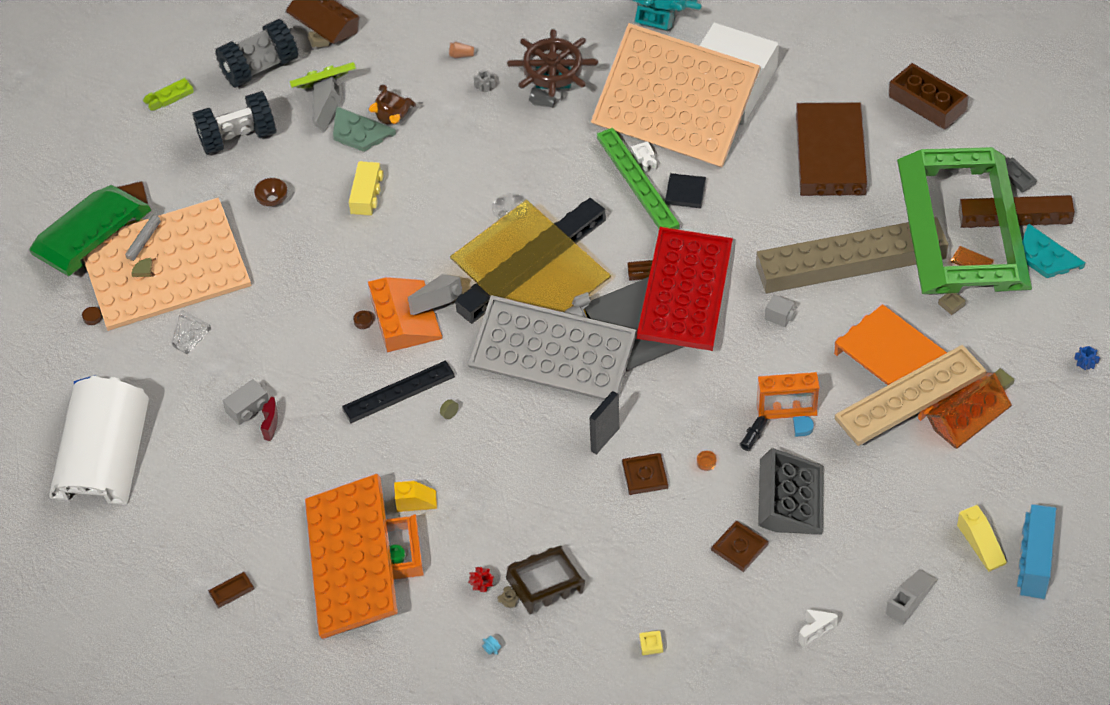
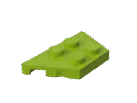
(329, 71)

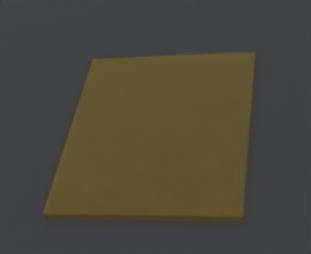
(530, 261)

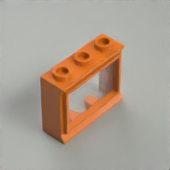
(787, 395)
(404, 532)

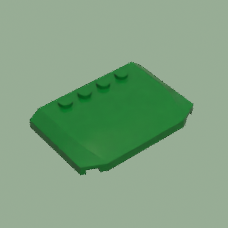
(86, 227)

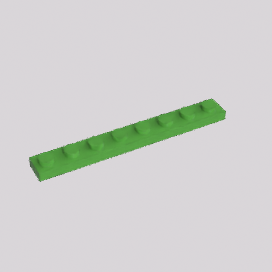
(637, 179)

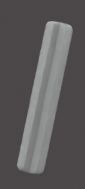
(142, 237)

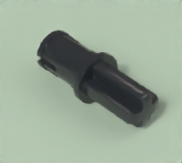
(753, 433)

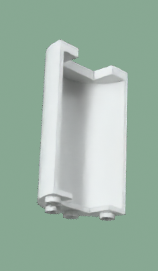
(100, 440)

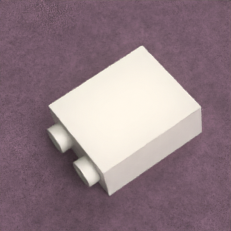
(747, 48)

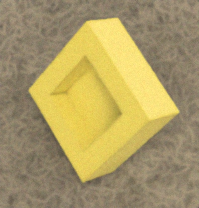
(651, 642)

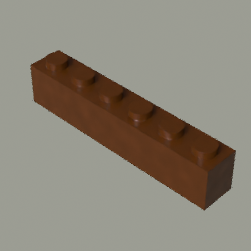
(1029, 210)

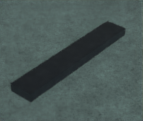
(398, 391)

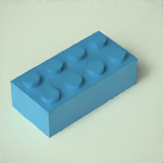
(1036, 551)

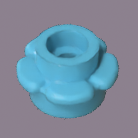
(491, 645)

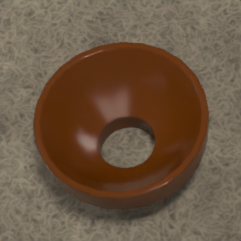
(270, 187)

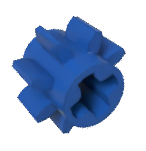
(1086, 357)

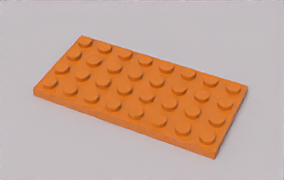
(350, 556)

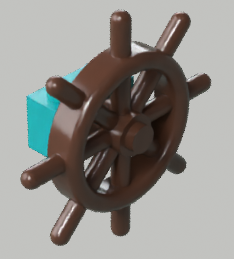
(552, 69)

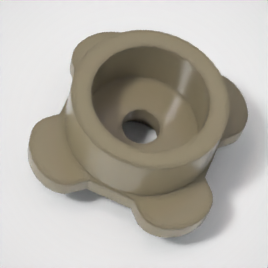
(508, 602)

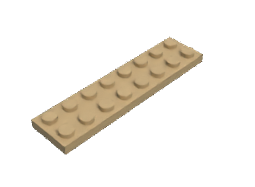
(910, 395)

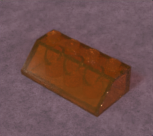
(969, 410)

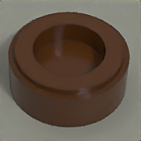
(91, 316)
(363, 319)

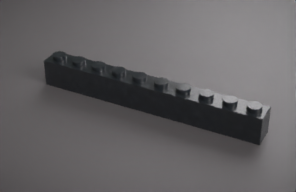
(575, 225)

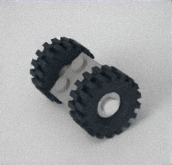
(257, 53)

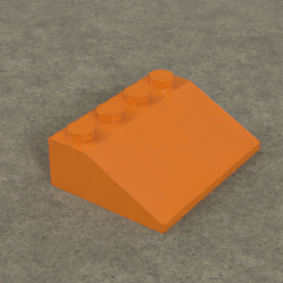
(394, 317)

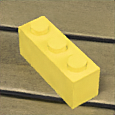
(365, 188)

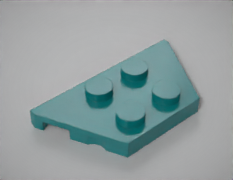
(1047, 255)

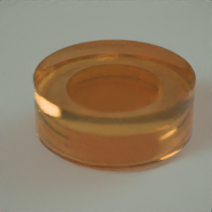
(706, 460)

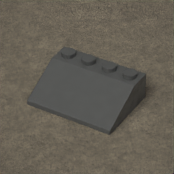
(790, 494)

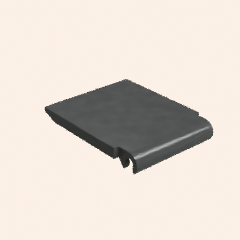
(624, 309)

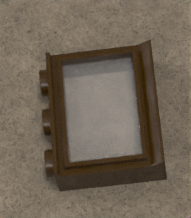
(543, 577)

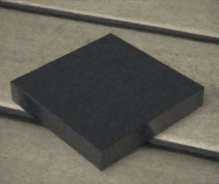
(685, 190)

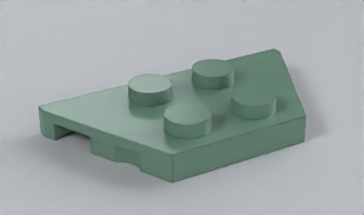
(358, 130)

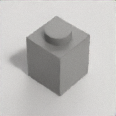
(780, 311)

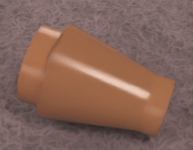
(460, 50)

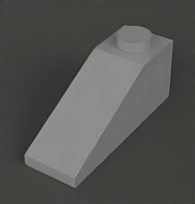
(436, 293)

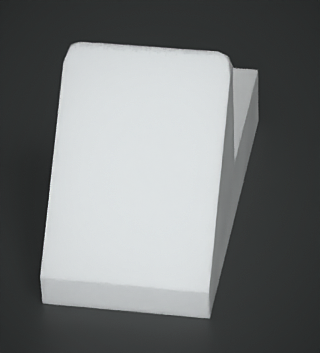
(818, 625)

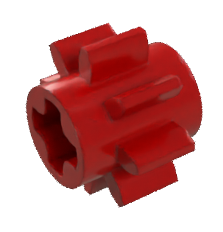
(481, 579)

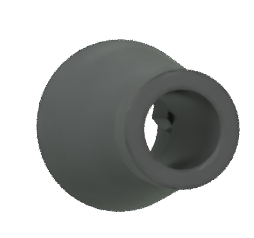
(541, 98)

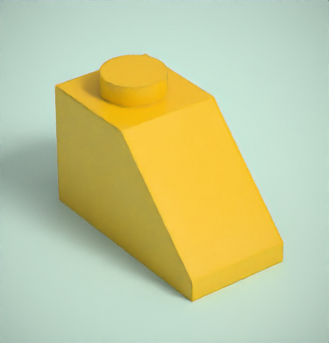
(414, 496)

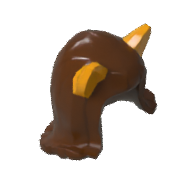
(390, 107)

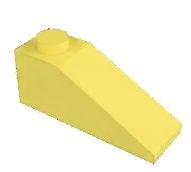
(981, 537)

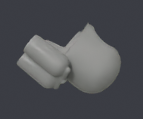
(579, 303)

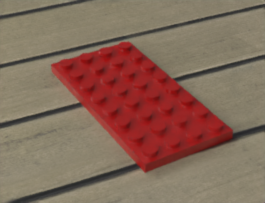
(685, 289)

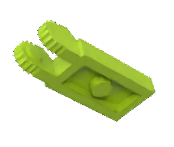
(168, 94)

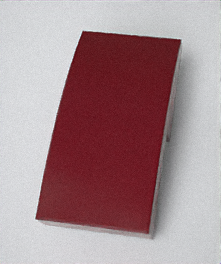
(270, 414)

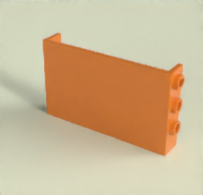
(889, 348)

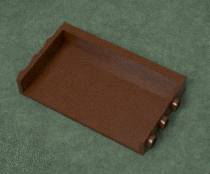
(831, 149)

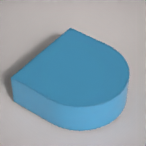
(803, 426)

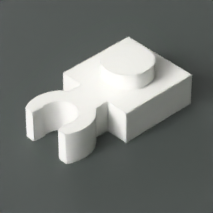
(645, 154)

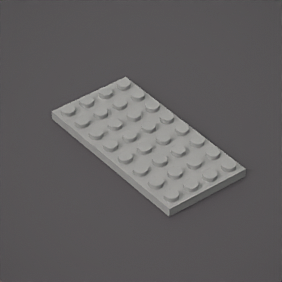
(552, 348)

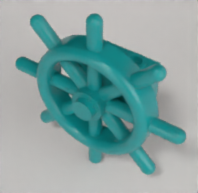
(661, 12)

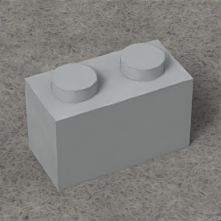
(245, 402)

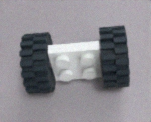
(255, 117)

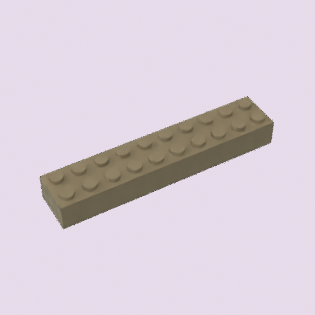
(839, 257)

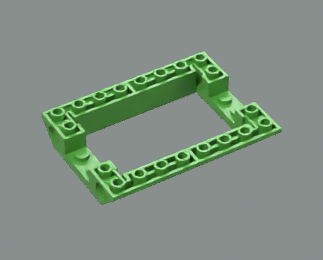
(932, 274)

